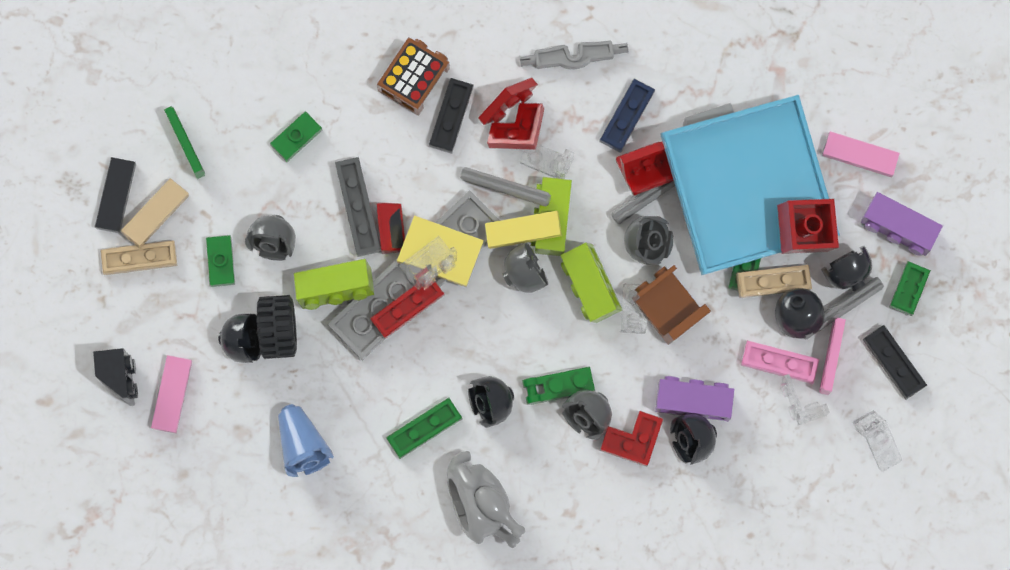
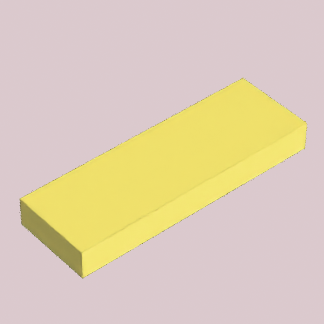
(523, 229)

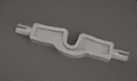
(587, 52)

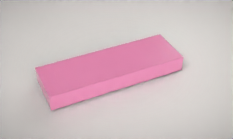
(860, 154)
(832, 356)
(780, 362)
(171, 394)

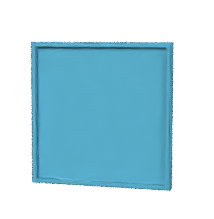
(736, 174)

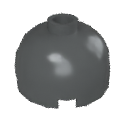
(271, 237)
(649, 240)
(524, 270)
(588, 412)

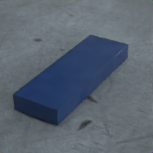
(627, 115)

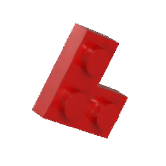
(507, 99)
(522, 133)
(635, 446)

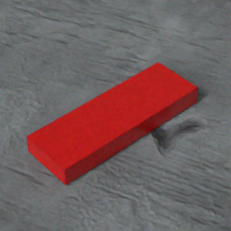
(405, 308)

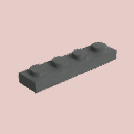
(358, 207)

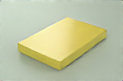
(468, 247)

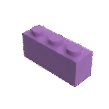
(901, 224)
(694, 397)

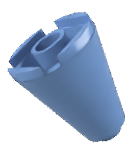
(301, 443)

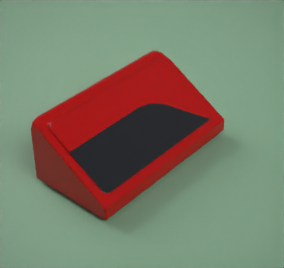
(390, 227)

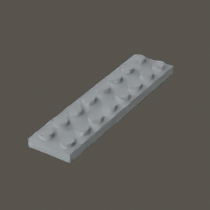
(354, 321)

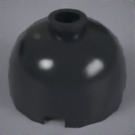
(849, 270)
(799, 313)
(240, 338)
(491, 400)
(694, 437)

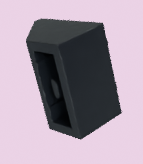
(115, 371)

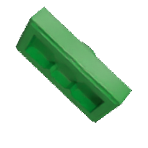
(296, 136)
(220, 261)
(909, 288)

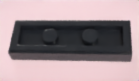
(451, 115)
(115, 195)
(895, 362)

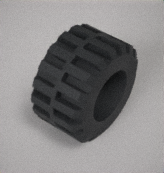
(276, 326)

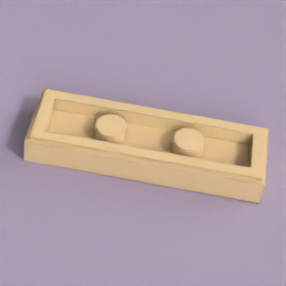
(155, 213)
(137, 259)
(773, 281)

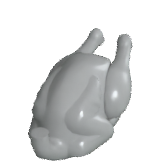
(480, 502)

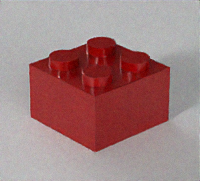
(807, 226)

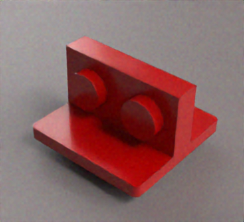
(645, 168)

